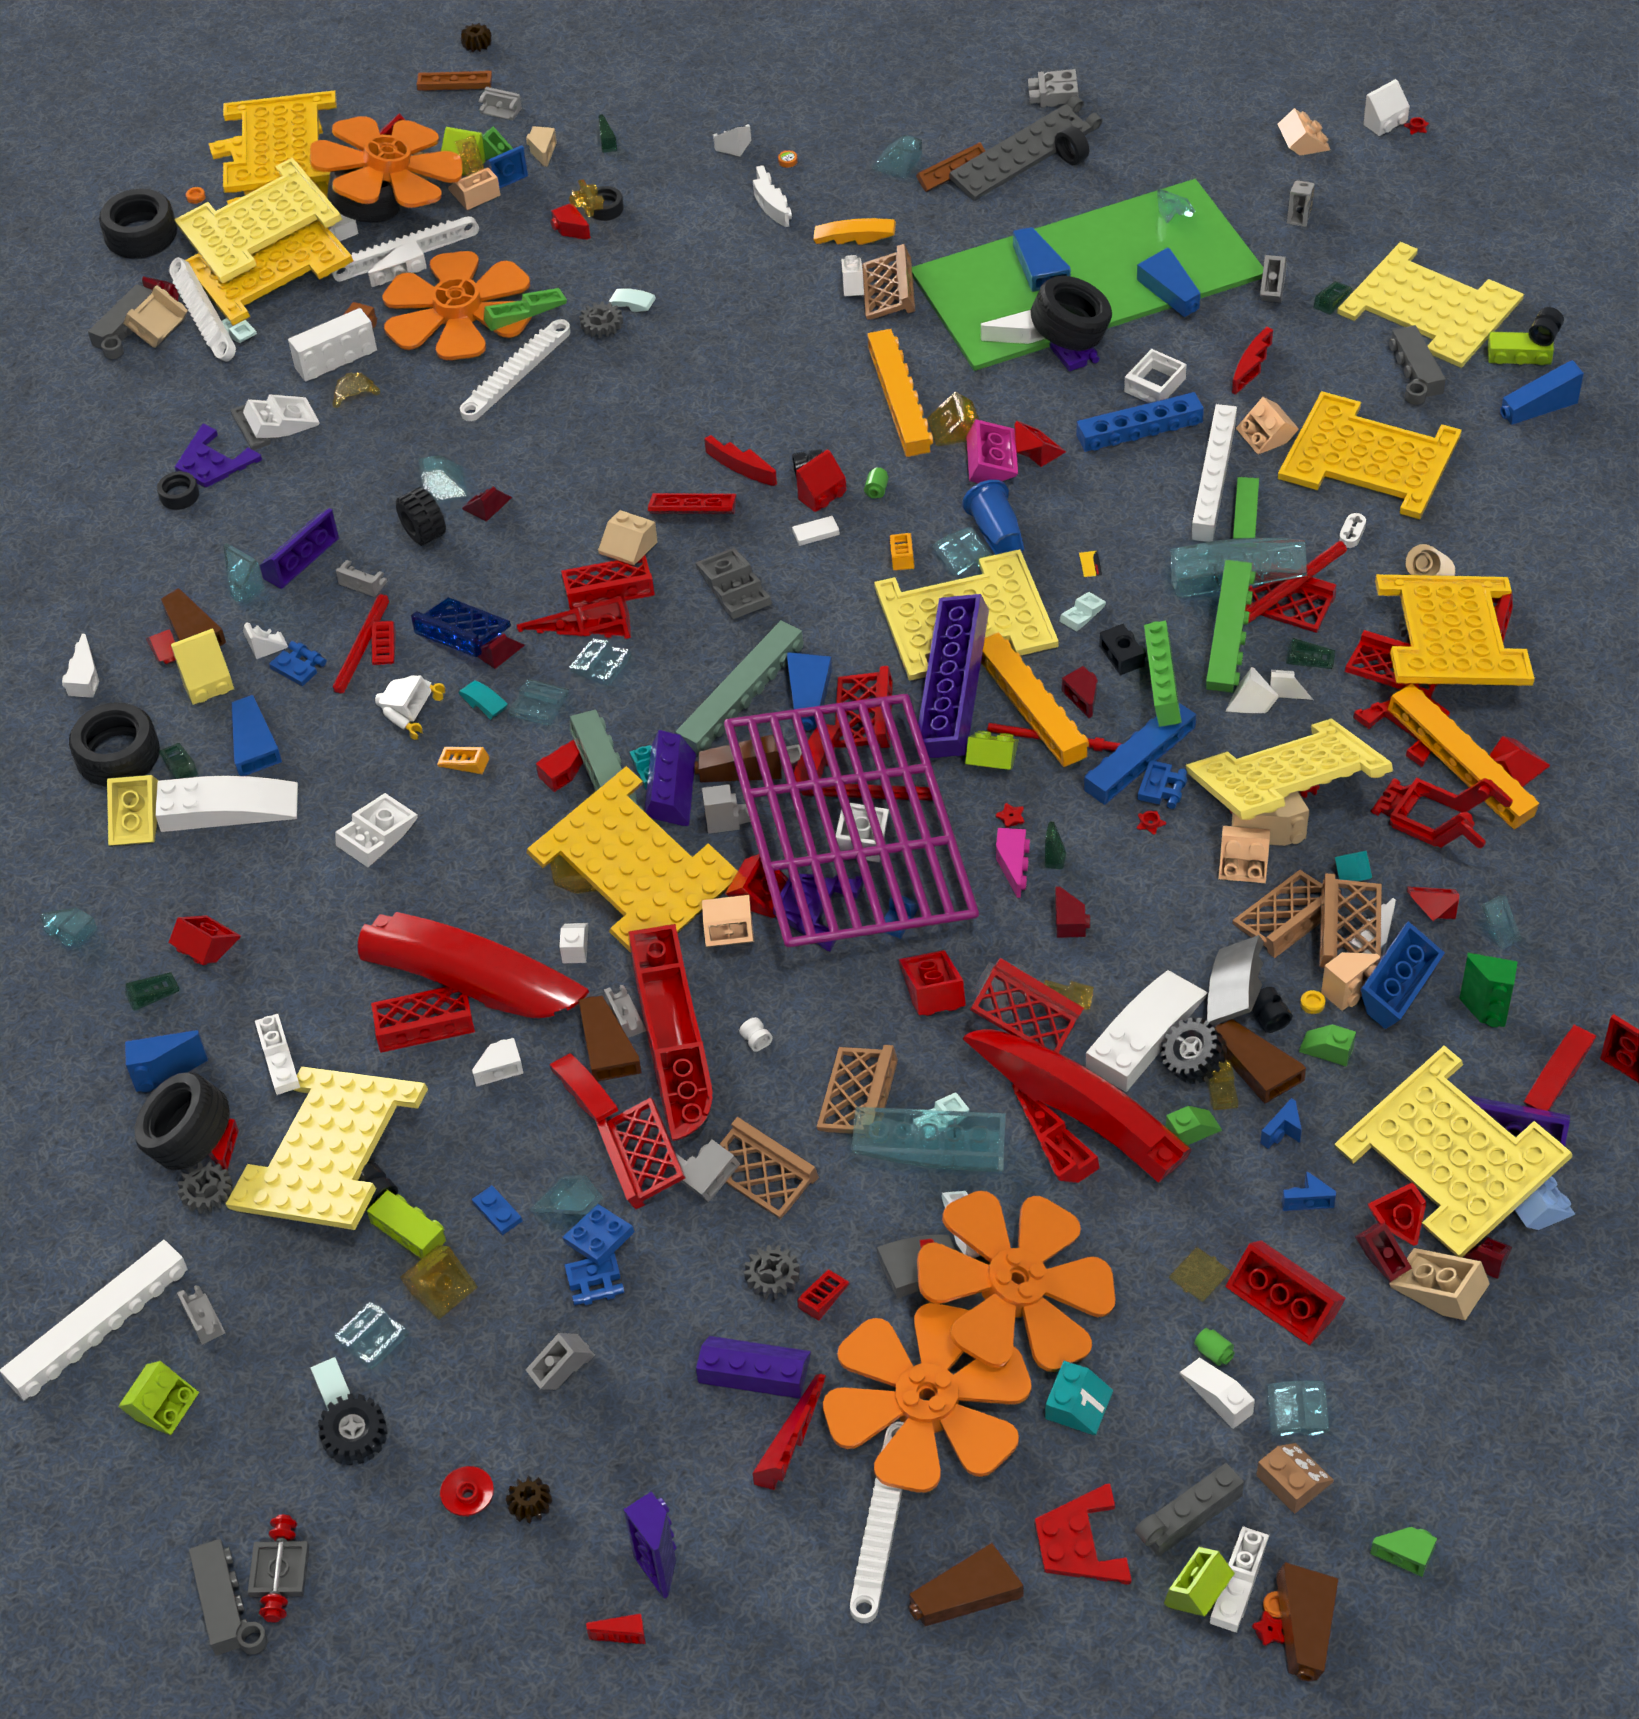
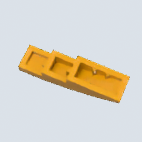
(861, 230)

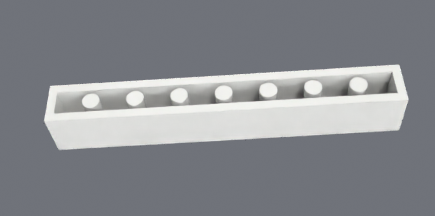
(1214, 473)
(93, 1320)

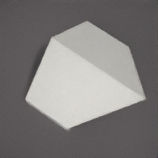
(733, 141)
(263, 642)
(1287, 686)
(1252, 695)

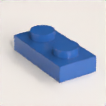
(497, 1210)

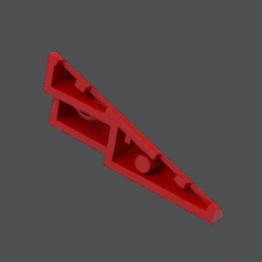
(603, 618)
(1065, 1152)
(779, 1454)

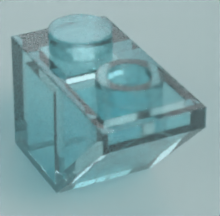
(70, 925)

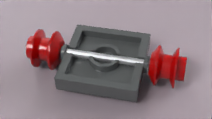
(278, 1568)

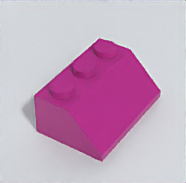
(991, 452)

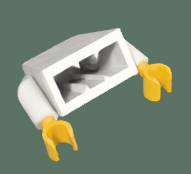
(405, 699)

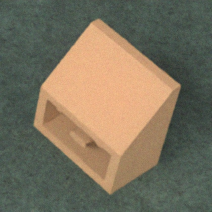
(1303, 134)
(476, 188)
(1266, 426)
(1244, 854)
(727, 921)
(1346, 976)

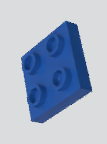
(598, 1234)

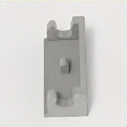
(500, 103)
(360, 580)
(624, 1011)
(201, 1315)

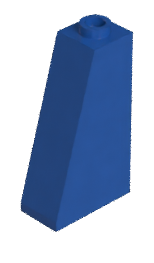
(1037, 258)
(1169, 282)
(1546, 394)
(808, 682)
(252, 738)

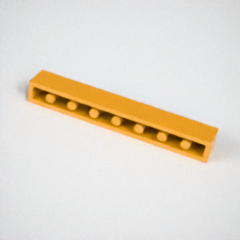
(899, 392)
(1033, 701)
(1460, 752)

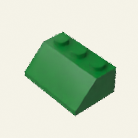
(1488, 988)

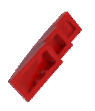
(1251, 361)
(744, 463)
(817, 753)
(1560, 1069)
(584, 1087)

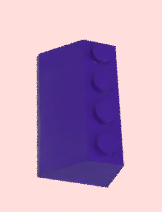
(300, 550)
(670, 779)
(1518, 1118)
(752, 1366)
(652, 1540)

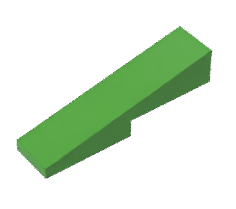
(532, 304)
(1246, 508)

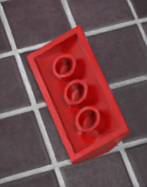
(692, 503)

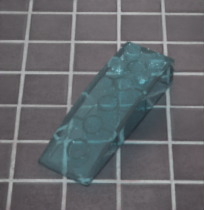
(1201, 566)
(931, 1138)

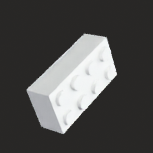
(332, 344)

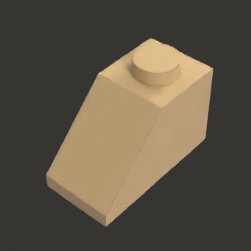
(542, 143)

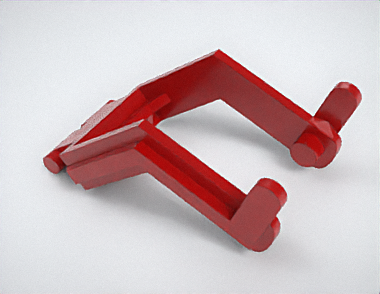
(1400, 800)

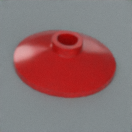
(462, 1481)

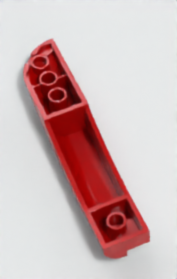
(469, 965)
(671, 1028)
(1084, 1096)

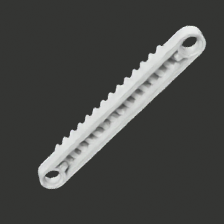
(426, 240)
(202, 310)
(514, 370)
(876, 1544)

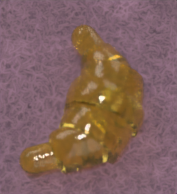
(352, 385)

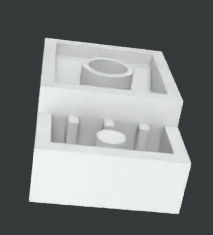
(279, 416)
(375, 829)

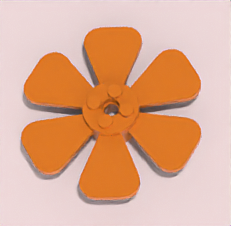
(387, 160)
(453, 302)
(1015, 1281)
(911, 1455)

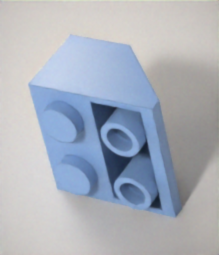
(1545, 1206)

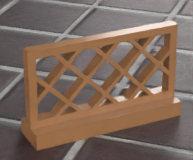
(902, 280)
(1330, 917)
(1295, 928)
(878, 1088)
(778, 1156)

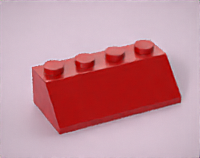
(1284, 1291)

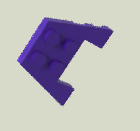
(209, 465)
(814, 902)

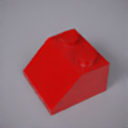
(820, 481)
(752, 881)
(202, 938)

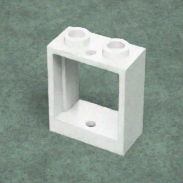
(1148, 391)

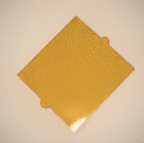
(1199, 1274)

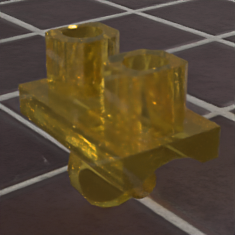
(470, 155)
(586, 198)

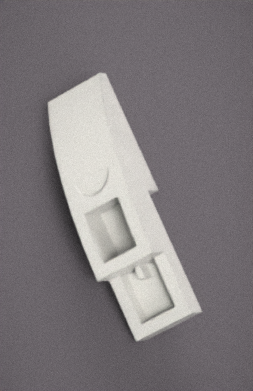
(770, 198)
(277, 1054)
(1245, 1564)

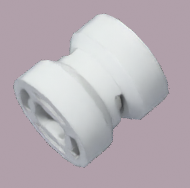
(755, 1034)

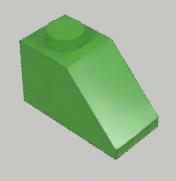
(494, 144)
(1329, 1043)
(1192, 1124)
(1406, 1548)

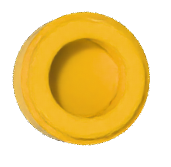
(1312, 1002)

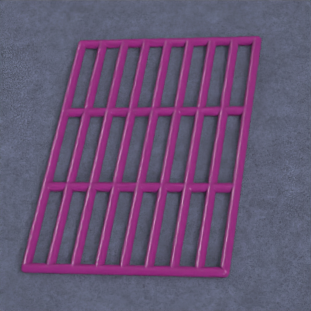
(858, 852)

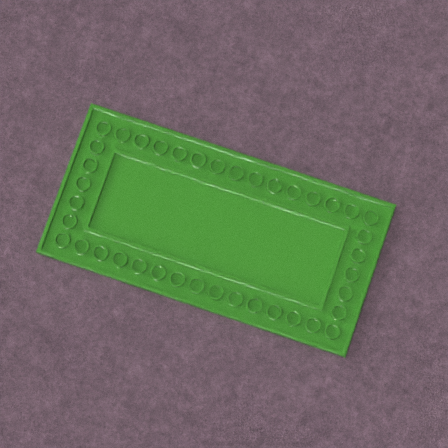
(1099, 249)

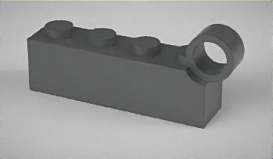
(110, 330)
(1418, 365)
(1190, 1510)
(219, 1600)

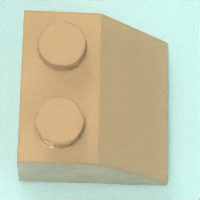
(628, 537)

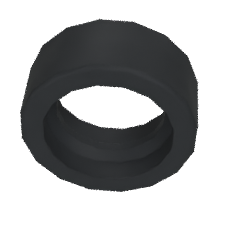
(1078, 141)
(611, 211)
(181, 500)

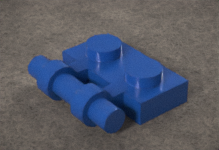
(295, 669)
(1155, 781)
(587, 1273)

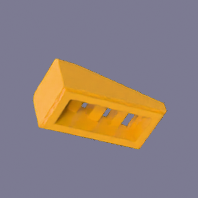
(902, 553)
(476, 764)

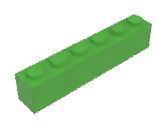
(1229, 626)
(1162, 674)

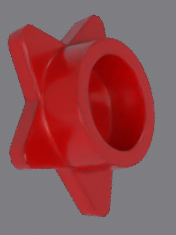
(1417, 125)
(1150, 816)
(1011, 820)
(1262, 1629)

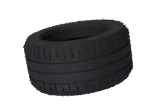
(380, 211)
(139, 240)
(1071, 313)
(111, 721)
(182, 1121)

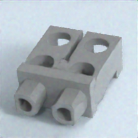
(1053, 87)

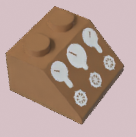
(1292, 1476)

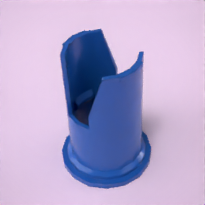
(994, 515)

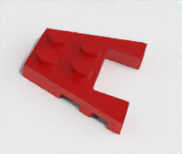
(1418, 752)
(1068, 1540)

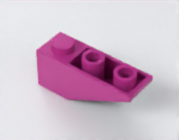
(1010, 855)

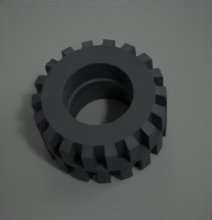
(420, 516)

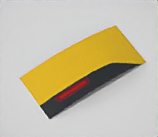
(1090, 563)

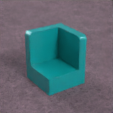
(1353, 866)

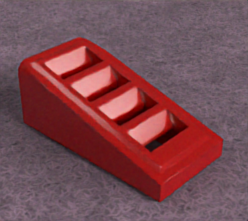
(380, 631)
(818, 1311)
(620, 1629)

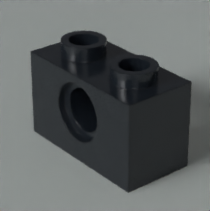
(1122, 649)

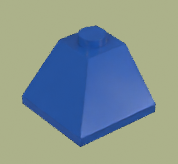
(508, 166)

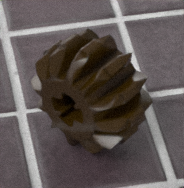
(476, 37)
(521, 1506)

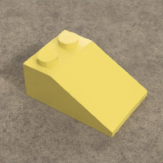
(202, 666)
(132, 810)

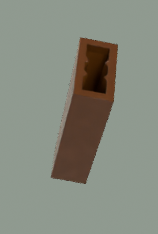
(188, 618)
(719, 765)
(607, 1044)
(1260, 1063)
(966, 1588)
(1306, 1617)

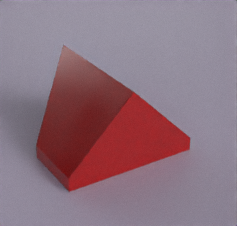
(1401, 1212)

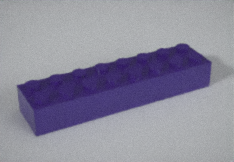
(953, 674)

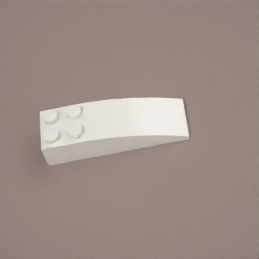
(223, 801)
(1140, 1029)

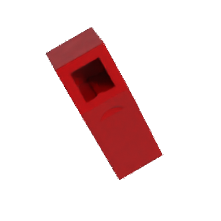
(560, 766)

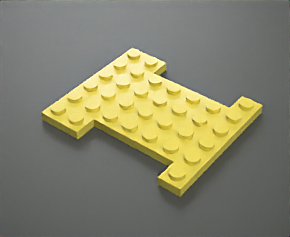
(256, 220)
(1440, 307)
(1007, 591)
(1264, 778)
(326, 1150)
(1455, 1153)

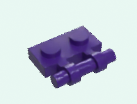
(1074, 359)

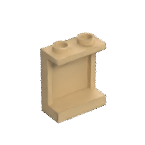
(156, 317)

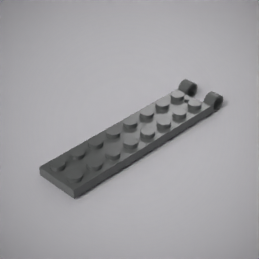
(1020, 150)

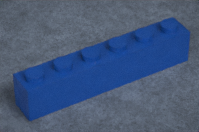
(1133, 756)

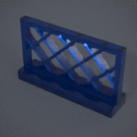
(454, 634)

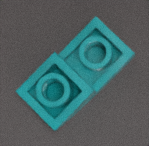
(486, 699)
(641, 761)

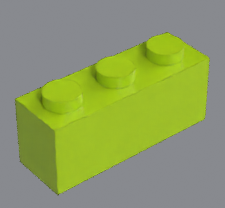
(1517, 349)
(406, 1224)

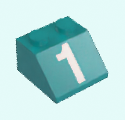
(1078, 1399)

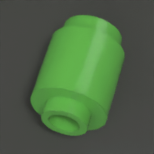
(876, 483)
(1214, 1346)

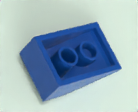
(161, 1057)

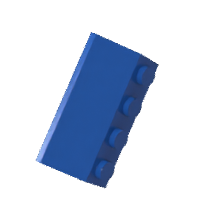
(1400, 975)

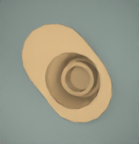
(1429, 560)

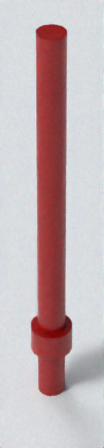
(1097, 744)

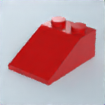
(933, 982)
(1622, 1047)

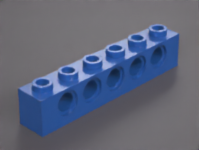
(1140, 421)

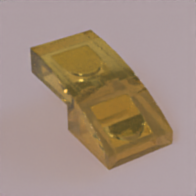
(1075, 991)
(1222, 1087)

